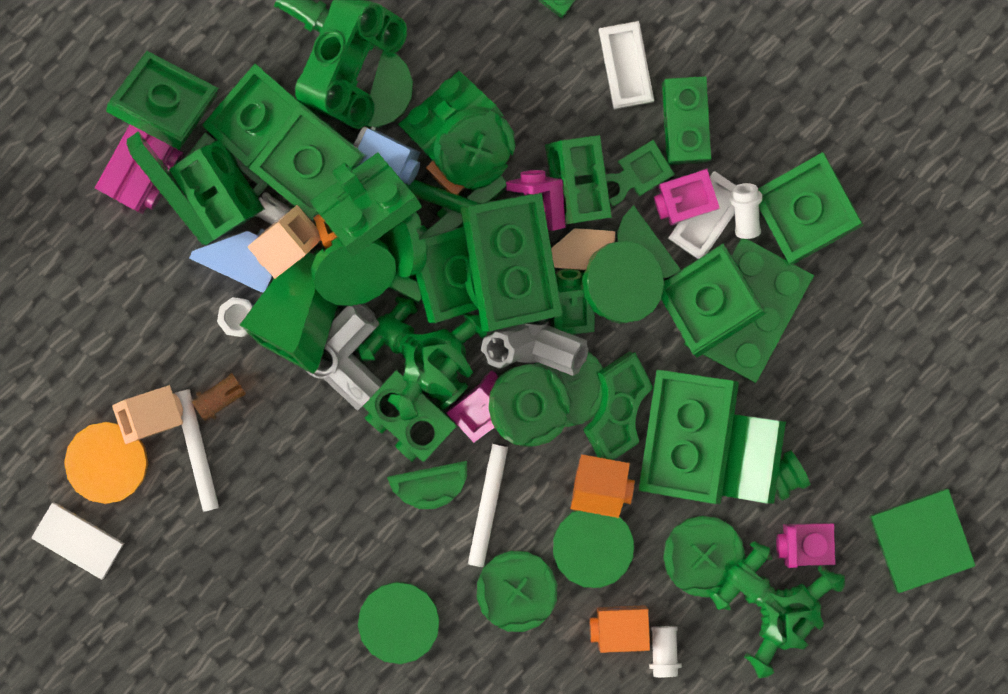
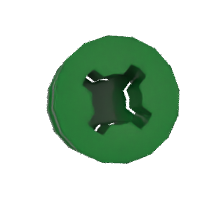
(790, 476)

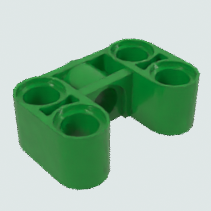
(338, 56)

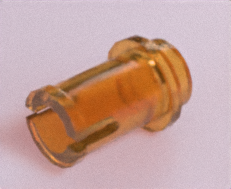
(216, 397)

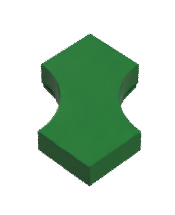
(623, 389)

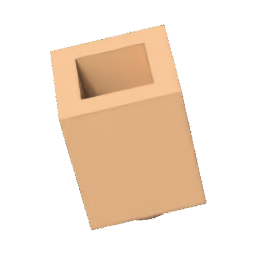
(285, 241)
(148, 414)

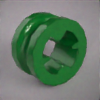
(445, 401)

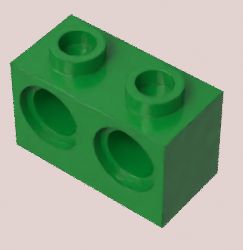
(686, 120)
(583, 175)
(216, 189)
(401, 429)

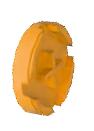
(103, 465)

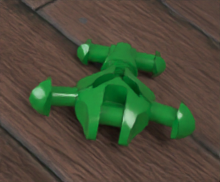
(429, 356)
(786, 613)

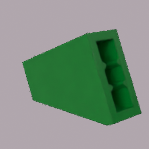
(292, 316)

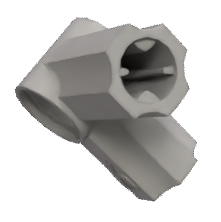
(533, 344)
(346, 372)

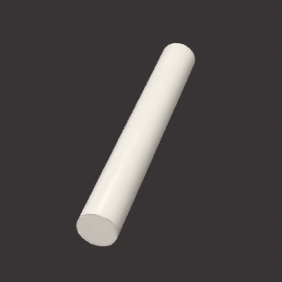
(197, 453)
(487, 505)

